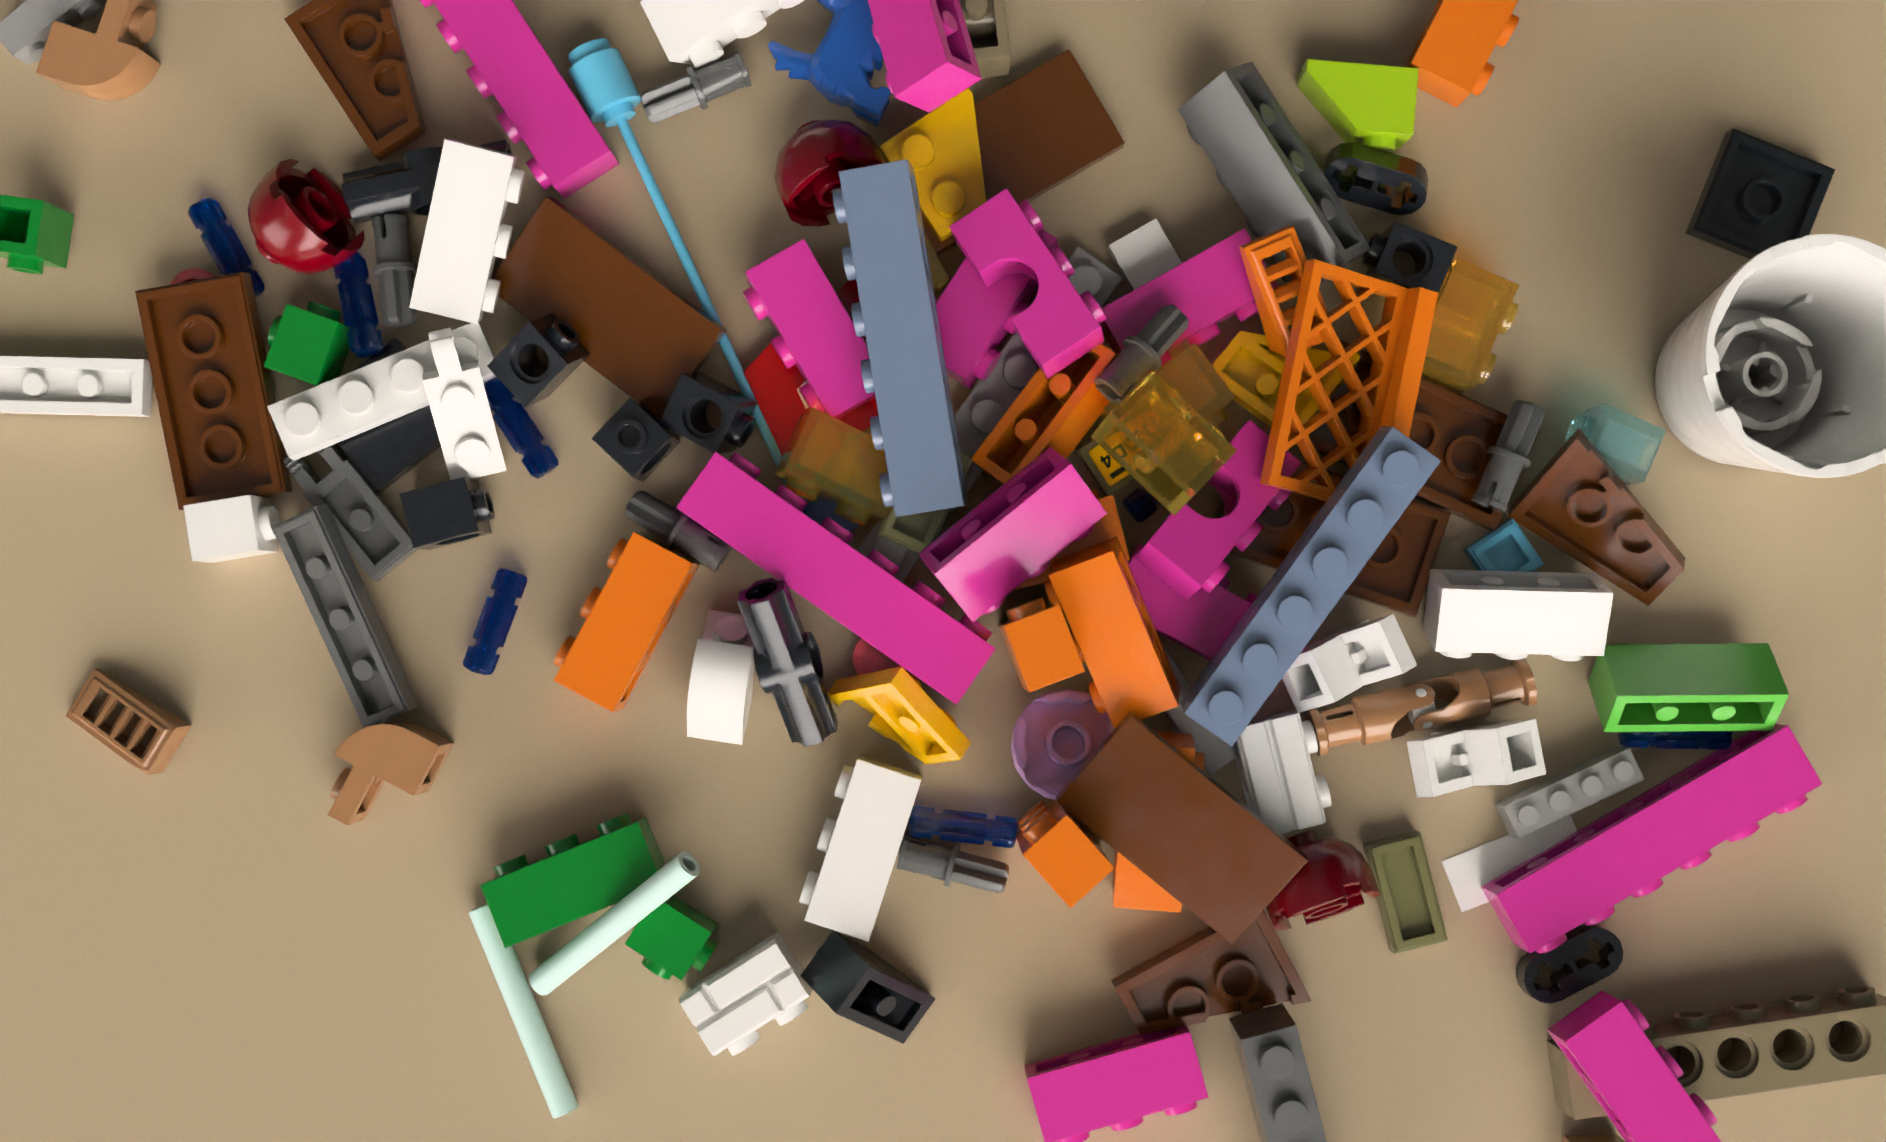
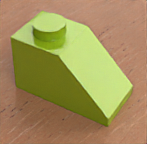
(1363, 100)

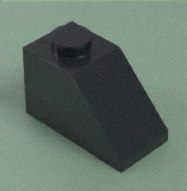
(866, 988)

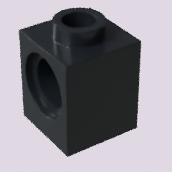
(1429, 253)
(520, 367)
(688, 407)
(635, 440)
(447, 513)

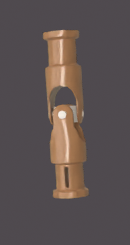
(1412, 707)

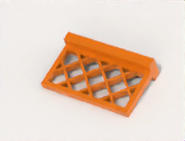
(1384, 399)

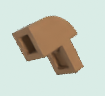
(103, 63)
(387, 752)

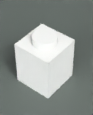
(231, 528)

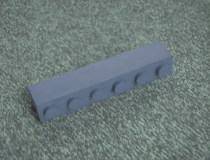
(902, 338)
(1309, 583)

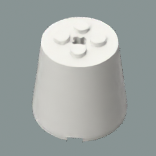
(1814, 346)

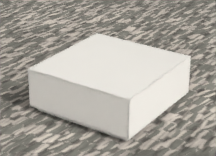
(1143, 254)

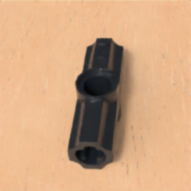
(399, 185)
(788, 661)

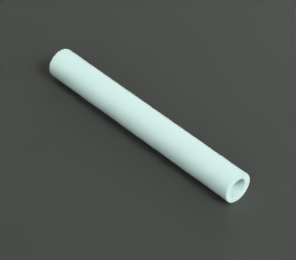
(614, 923)
(525, 1015)

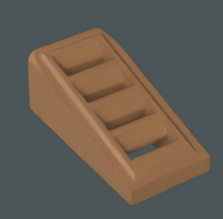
(163, 744)

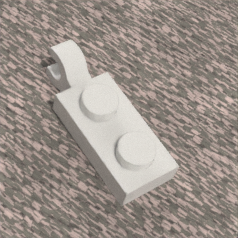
(461, 412)

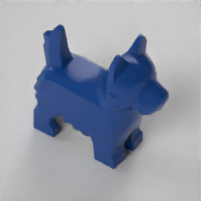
(842, 61)

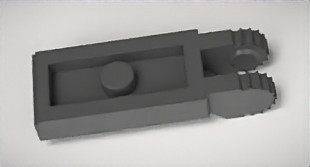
(362, 516)

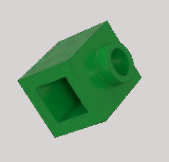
(33, 234)
(308, 343)
(674, 939)

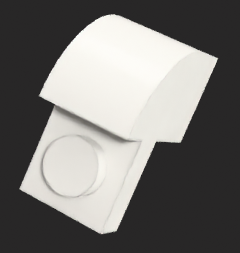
(1347, 662)
(721, 680)
(1476, 756)

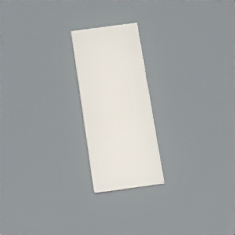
(1485, 863)

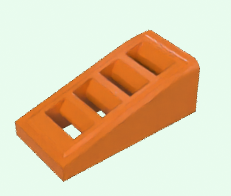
(1267, 299)

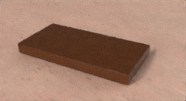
(1039, 133)
(625, 315)
(213, 389)
(1447, 427)
(1394, 573)
(1181, 828)

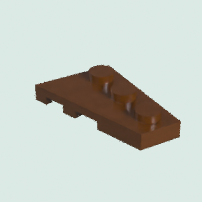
(365, 67)
(1598, 521)
(1210, 978)

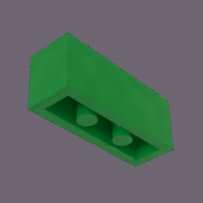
(571, 879)

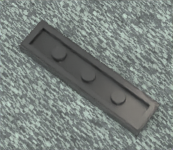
(345, 616)

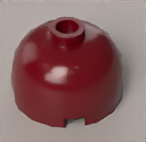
(811, 166)
(301, 220)
(1325, 884)

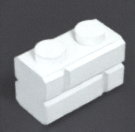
(1280, 773)
(746, 996)

